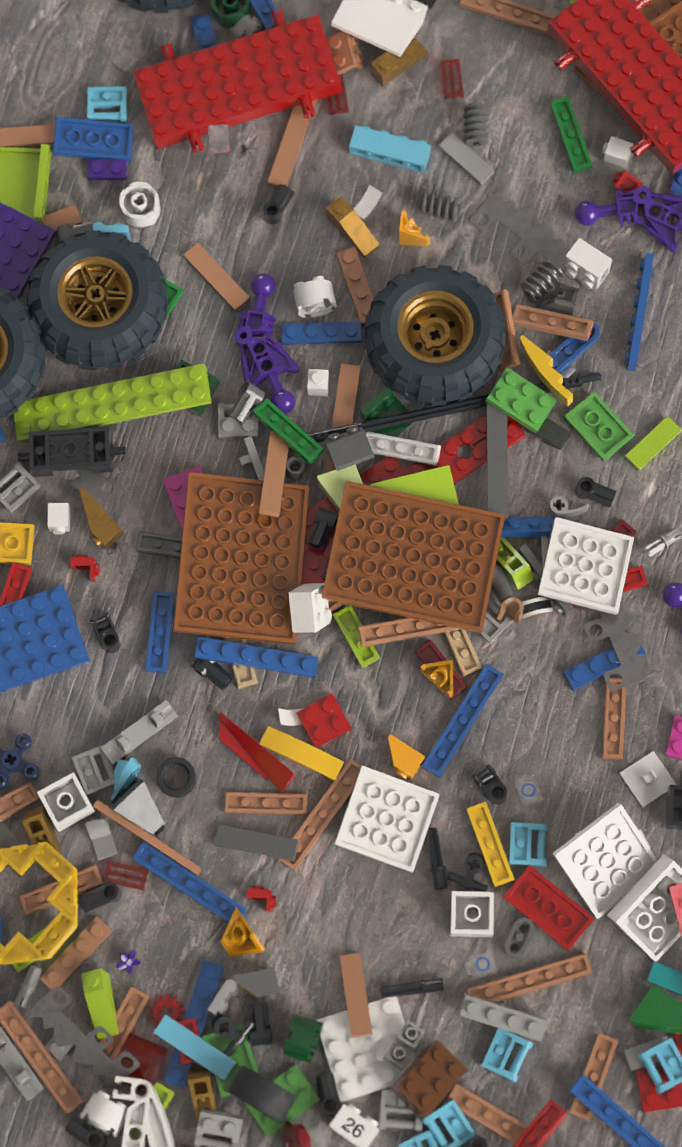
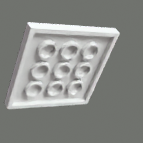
(586, 566)
(387, 819)
(606, 860)
(359, 1061)

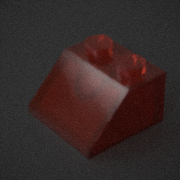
(150, 1056)

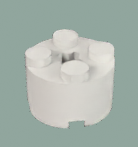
(142, 194)
(314, 297)
(105, 1114)

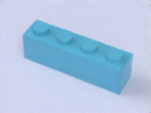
(389, 148)

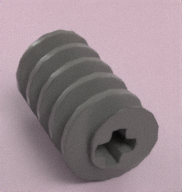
(474, 124)
(441, 206)
(541, 279)

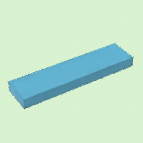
(194, 1047)

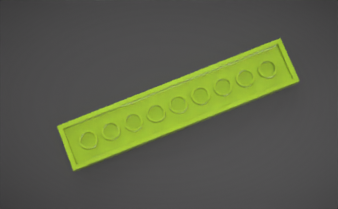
(115, 401)

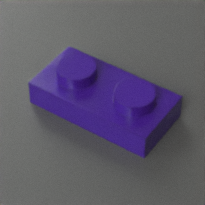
(107, 169)

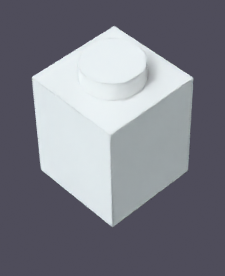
(617, 152)
(318, 382)
(59, 518)

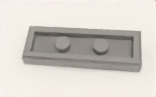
(466, 158)

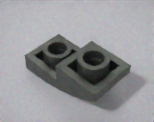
(552, 434)

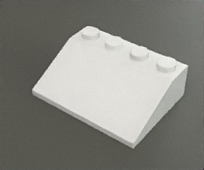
(381, 22)
(648, 910)

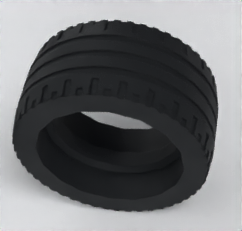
(262, 1094)

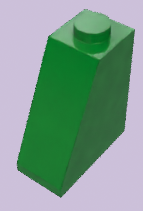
(658, 1013)

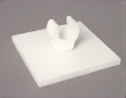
(647, 779)

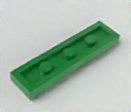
(571, 134)
(288, 431)

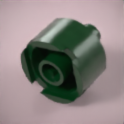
(229, 12)
(303, 1038)

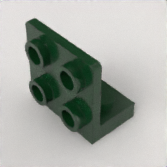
(385, 405)

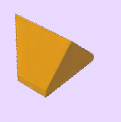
(410, 234)
(440, 675)
(239, 937)

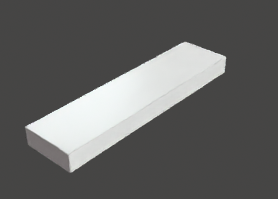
(404, 448)

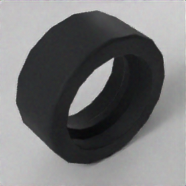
(176, 793)

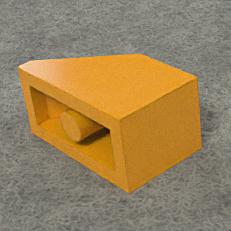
(404, 758)

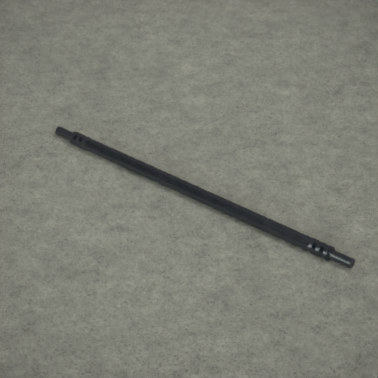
(439, 410)

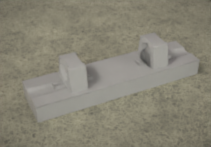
(252, 458)
(138, 732)
(18, 1068)

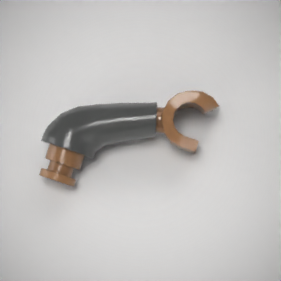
(502, 590)

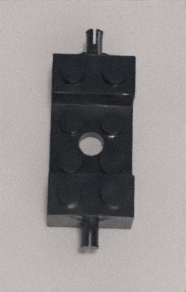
(92, 451)

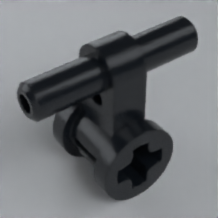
(467, 881)
(238, 1038)

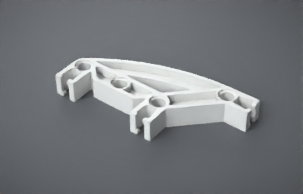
(146, 1115)

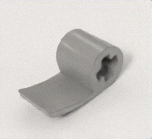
(564, 512)
(102, 838)

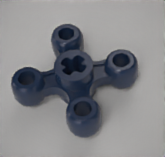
(19, 765)

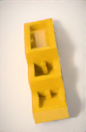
(542, 365)
(301, 753)

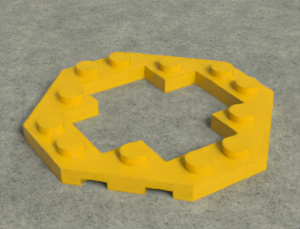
(62, 898)

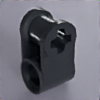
(105, 630)
(488, 782)

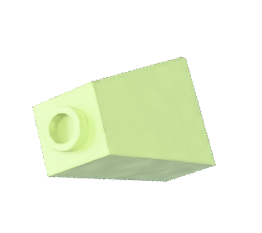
(334, 482)

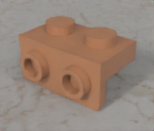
(345, 52)

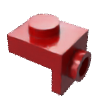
(625, 181)
(82, 562)
(259, 893)

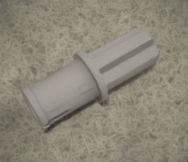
(663, 542)
(28, 986)

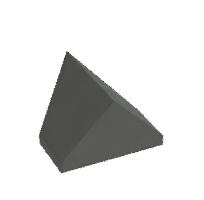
(561, 300)

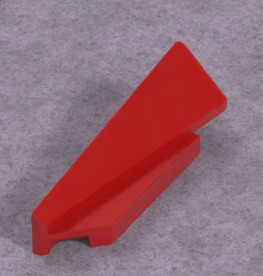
(254, 754)

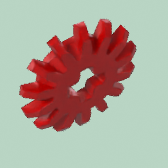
(171, 1004)

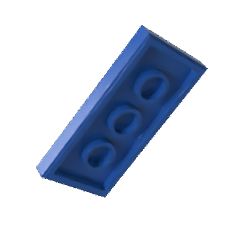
(92, 139)

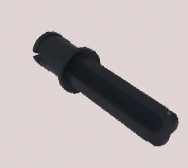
(437, 867)
(412, 988)

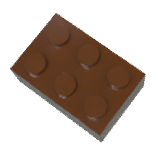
(428, 1079)

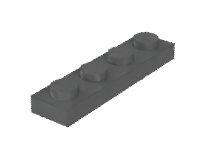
(560, 606)

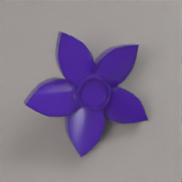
(127, 961)

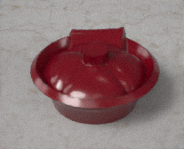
(295, 1135)

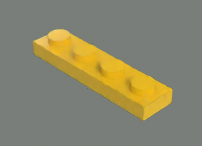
(490, 844)

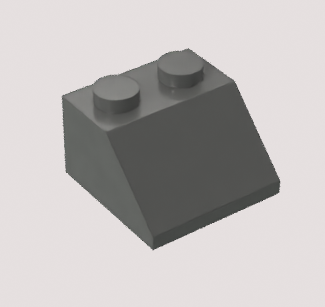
(349, 447)

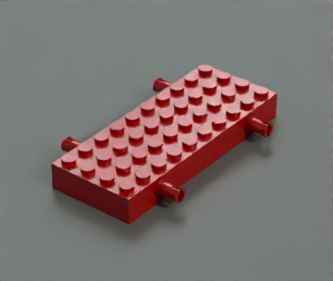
(629, 68)
(238, 81)

